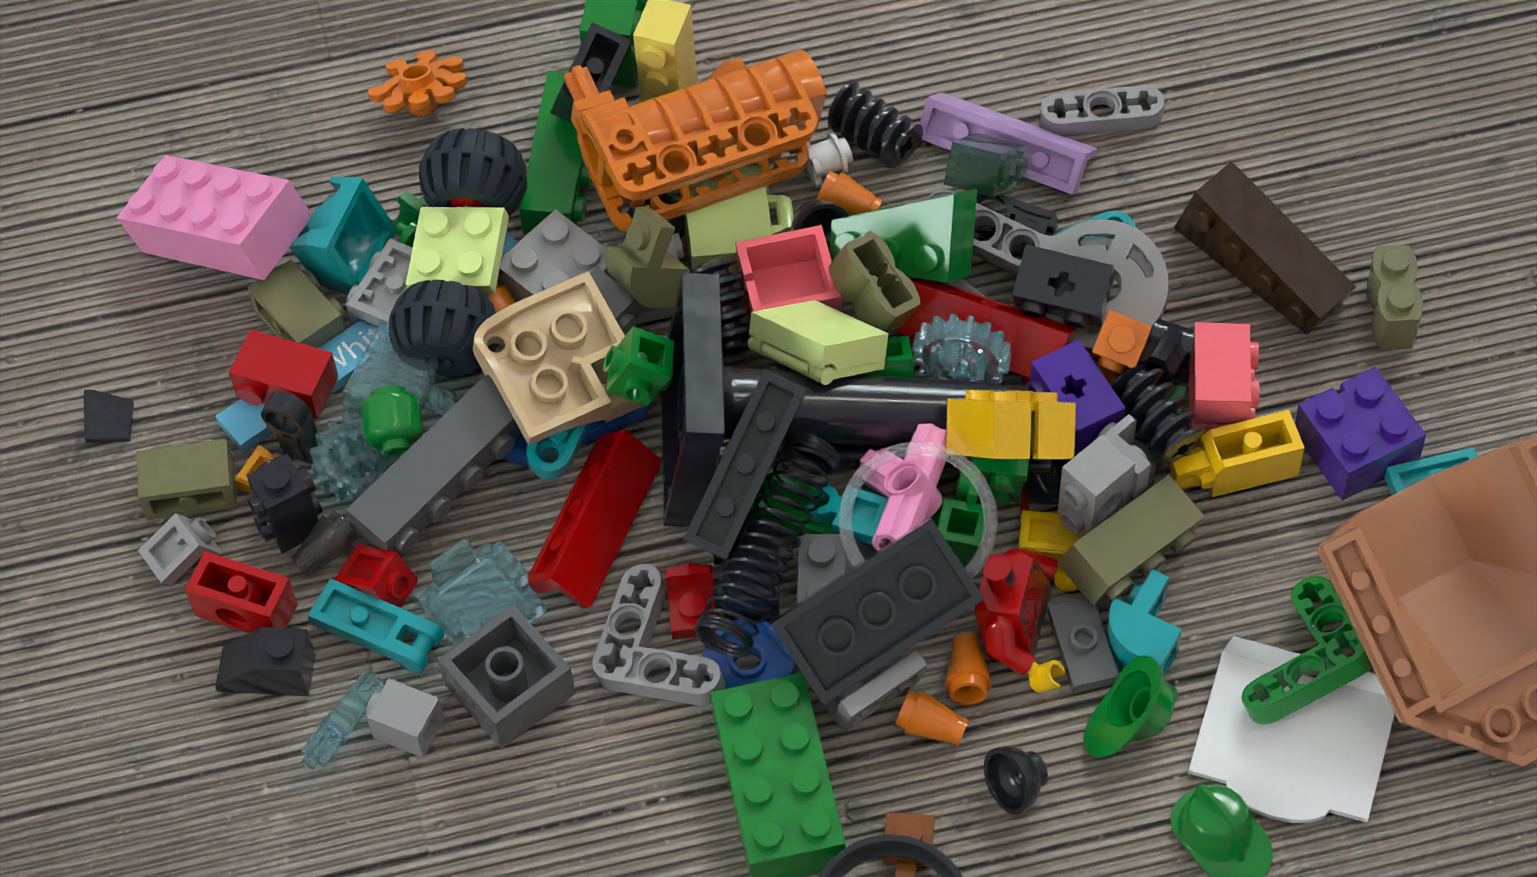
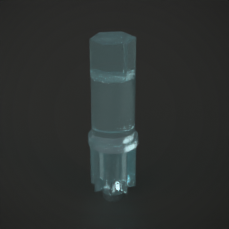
(340, 721)

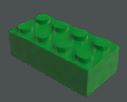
(777, 777)

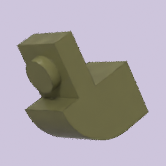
(643, 262)

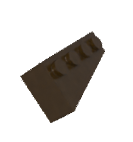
(1263, 249)

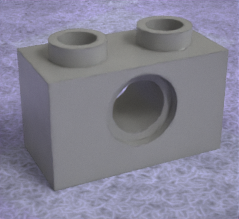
(1094, 486)

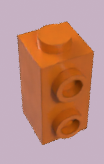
(1120, 342)

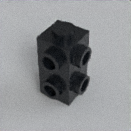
(283, 502)

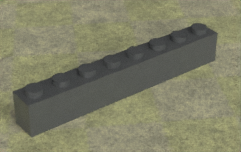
(453, 454)

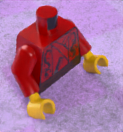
(1014, 608)

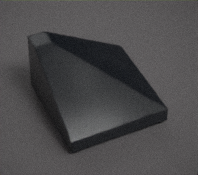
(107, 417)

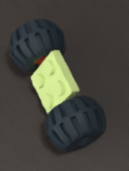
(471, 191)

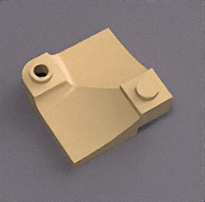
(553, 358)

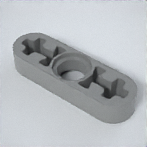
(1112, 97)

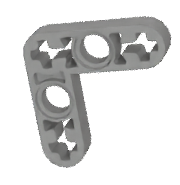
(640, 659)

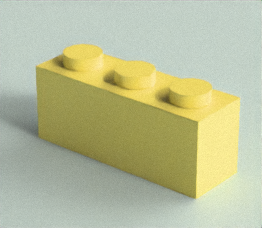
(665, 49)

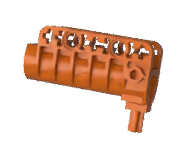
(697, 135)

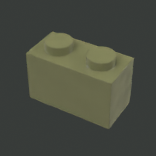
(295, 307)
(186, 479)

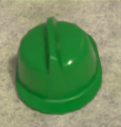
(1132, 709)
(1221, 833)

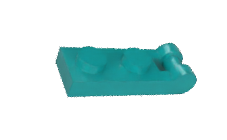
(375, 625)

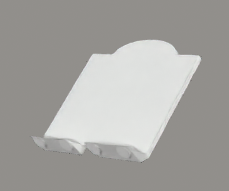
(1304, 763)

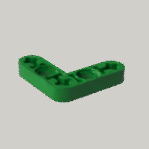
(1326, 658)

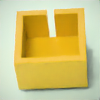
(1011, 425)

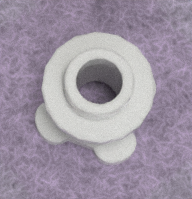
(828, 156)

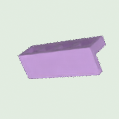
(1050, 156)

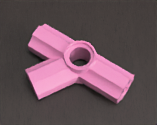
(909, 486)

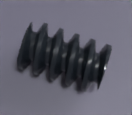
(871, 127)
(731, 329)
(1156, 415)

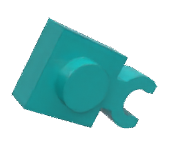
(865, 517)

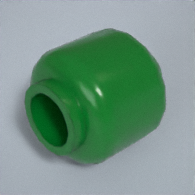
(391, 419)

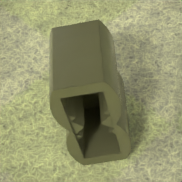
(868, 279)
(1394, 297)

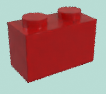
(278, 364)

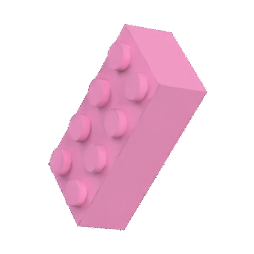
(215, 216)

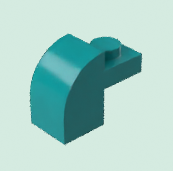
(1135, 628)

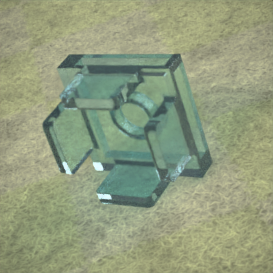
(476, 588)

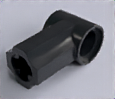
(1167, 349)

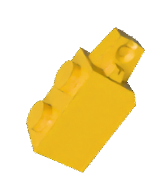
(1242, 455)

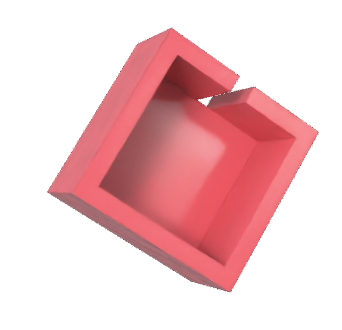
(787, 270)
(1222, 375)

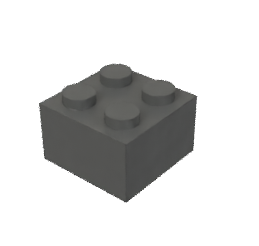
(507, 676)

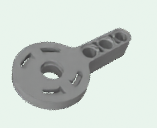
(1139, 293)

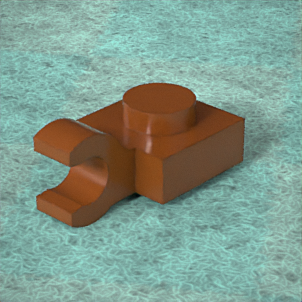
(910, 825)

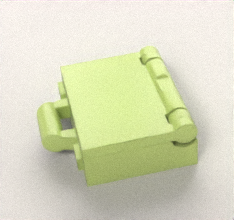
(717, 227)
(817, 341)

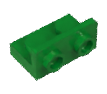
(1003, 475)

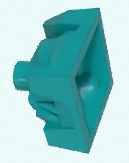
(344, 235)

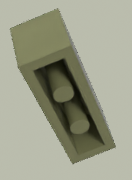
(1132, 541)

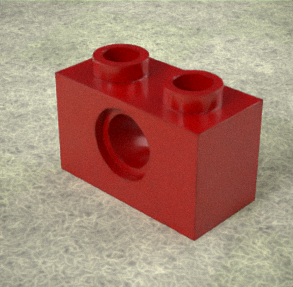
(240, 594)

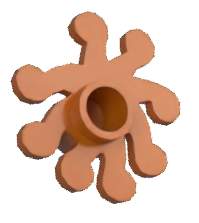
(420, 84)

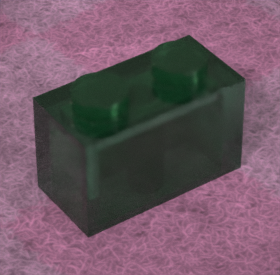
(985, 164)

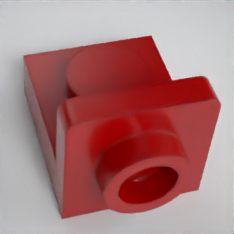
(378, 574)
(688, 591)

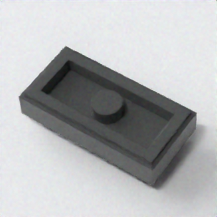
(1082, 645)

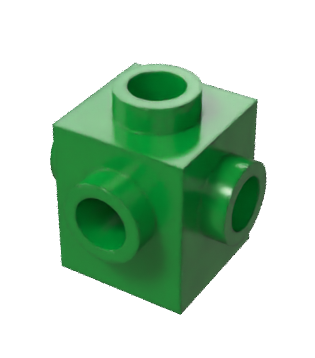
(639, 366)

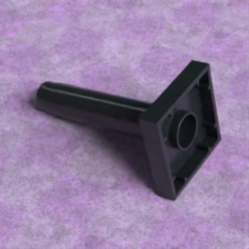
(709, 399)

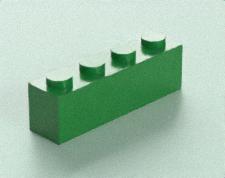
(555, 165)

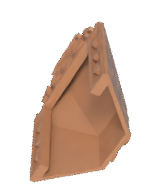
(1450, 599)

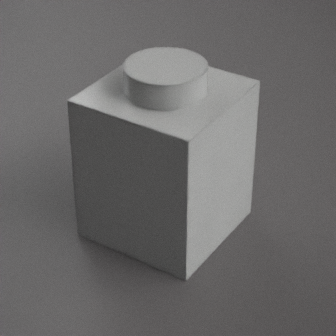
(404, 717)

